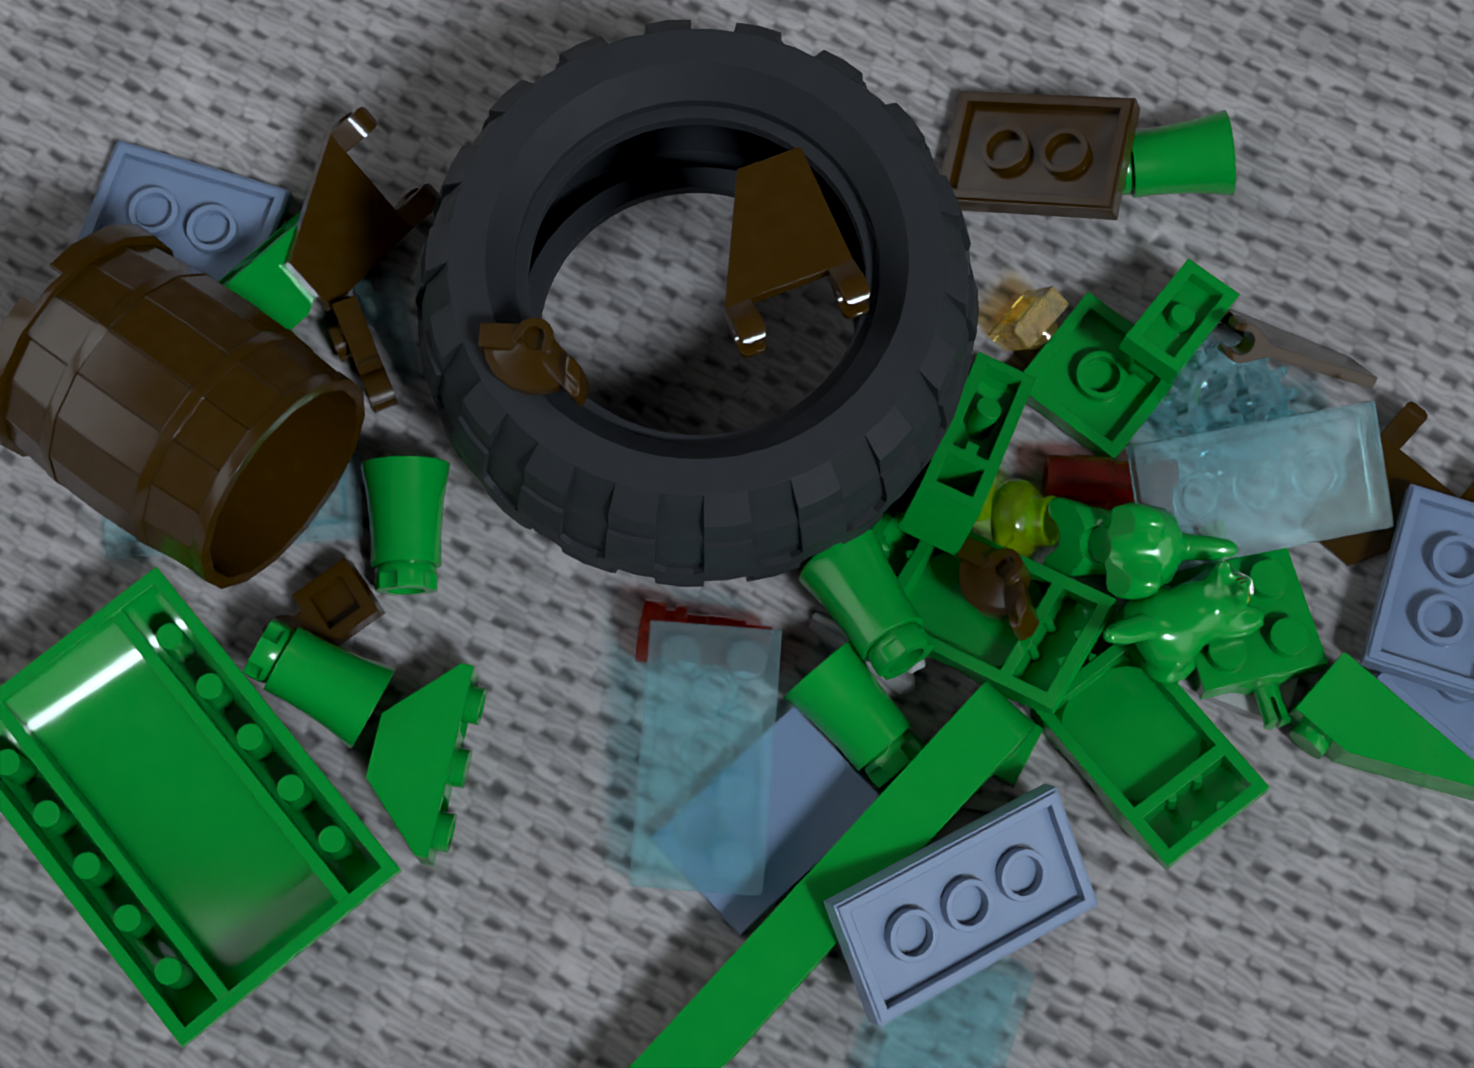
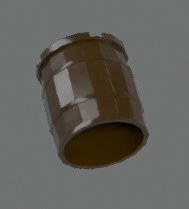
(174, 405)

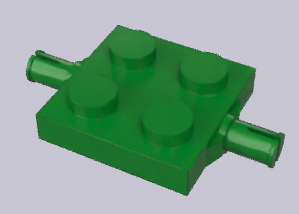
(1274, 653)

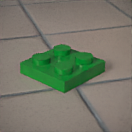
(1087, 381)

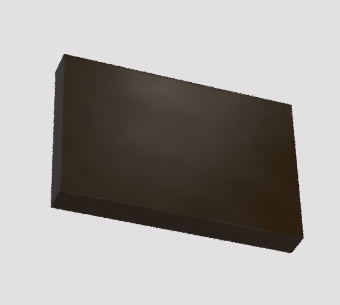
(1041, 153)

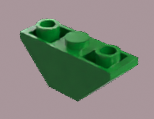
(422, 758)

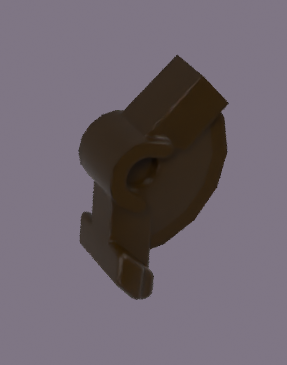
(531, 360)
(998, 585)

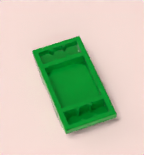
(985, 648)
(1149, 753)

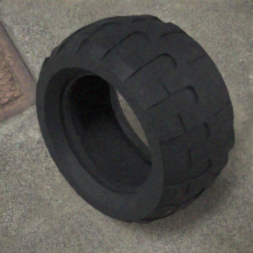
(677, 119)

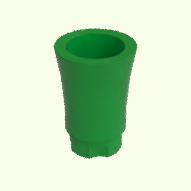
(1183, 158)
(405, 521)
(868, 604)
(319, 678)
(857, 715)

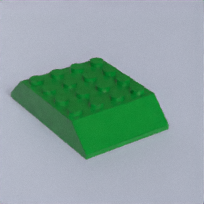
(177, 808)

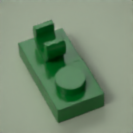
(1177, 323)

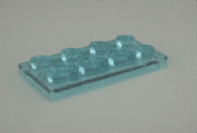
(706, 758)

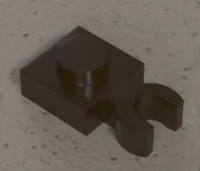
(355, 341)
(335, 604)

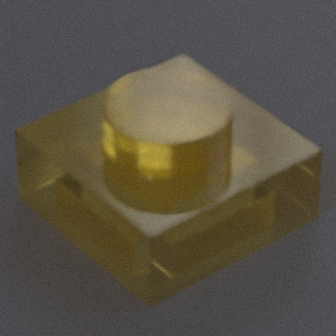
(1029, 320)

